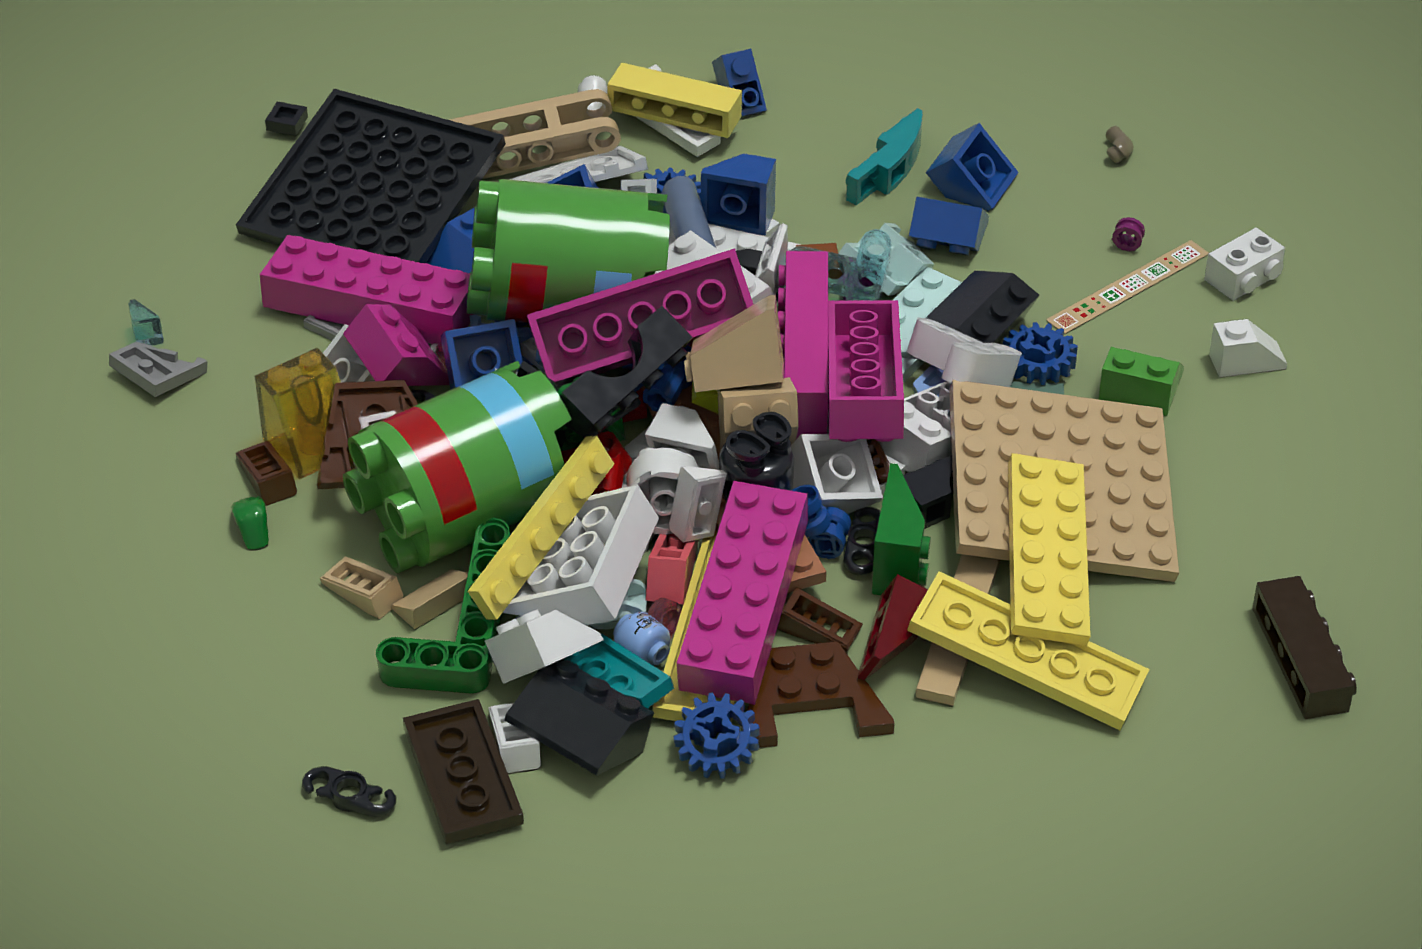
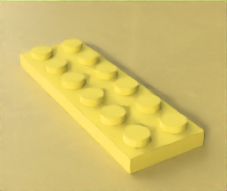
(1048, 550)
(1072, 674)

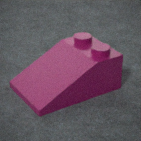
(394, 348)

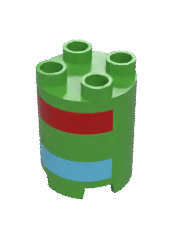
(558, 244)
(457, 464)

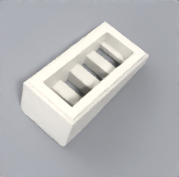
(516, 748)

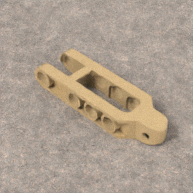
(563, 127)

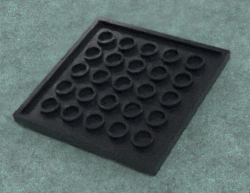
(372, 179)

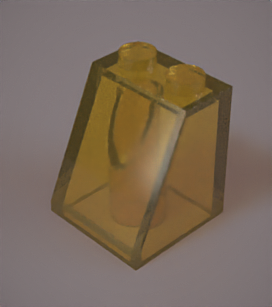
(295, 408)

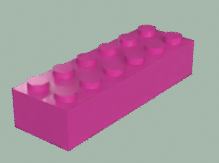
(339, 281)
(595, 328)
(805, 334)
(865, 371)
(743, 592)

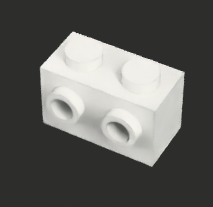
(1244, 264)

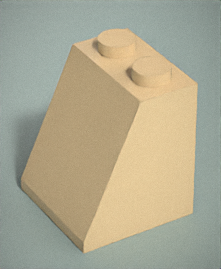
(739, 351)

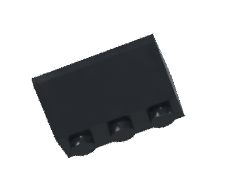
(986, 305)
(581, 717)

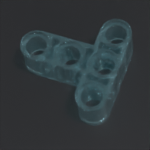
(856, 268)

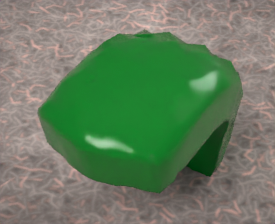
(251, 521)

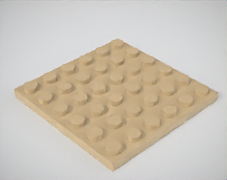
(1123, 462)

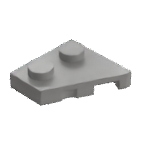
(155, 368)

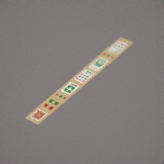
(1127, 286)

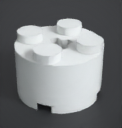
(657, 476)

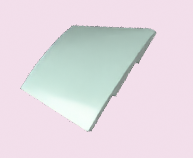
(905, 261)

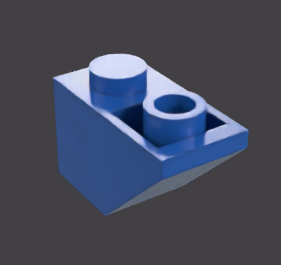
(740, 72)

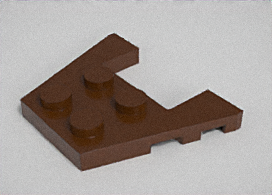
(346, 405)
(813, 680)

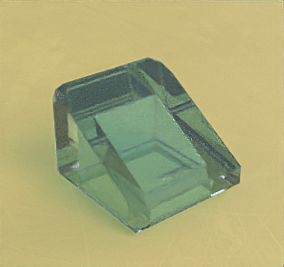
(145, 324)

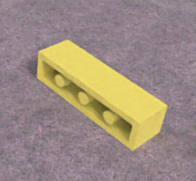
(675, 100)

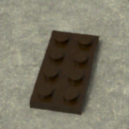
(463, 771)

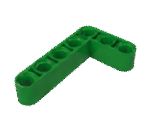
(451, 657)

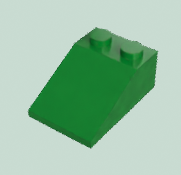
(899, 536)

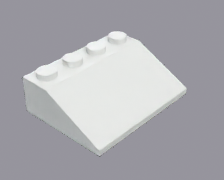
(591, 560)

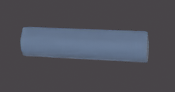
(686, 209)

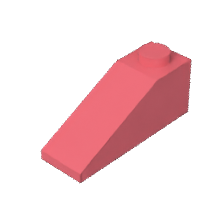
(670, 568)

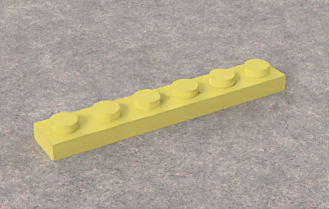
(540, 528)

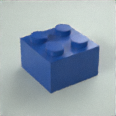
(479, 350)

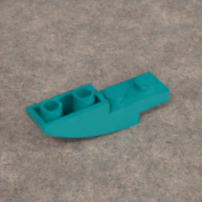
(891, 163)

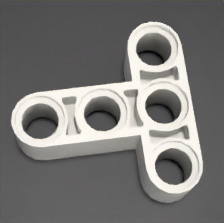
(962, 355)

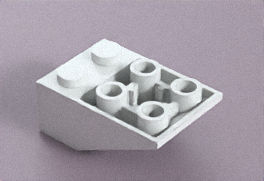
(925, 429)

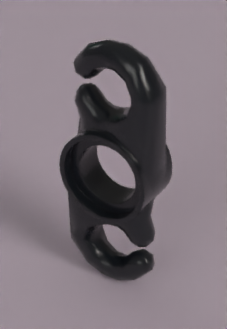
(861, 551)
(358, 803)

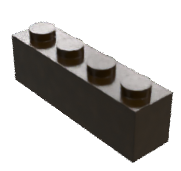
(1303, 647)

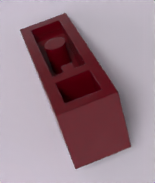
(890, 624)

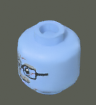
(643, 637)

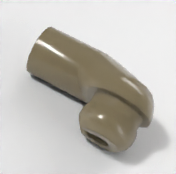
(1122, 145)

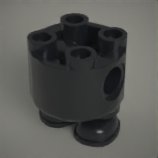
(760, 454)

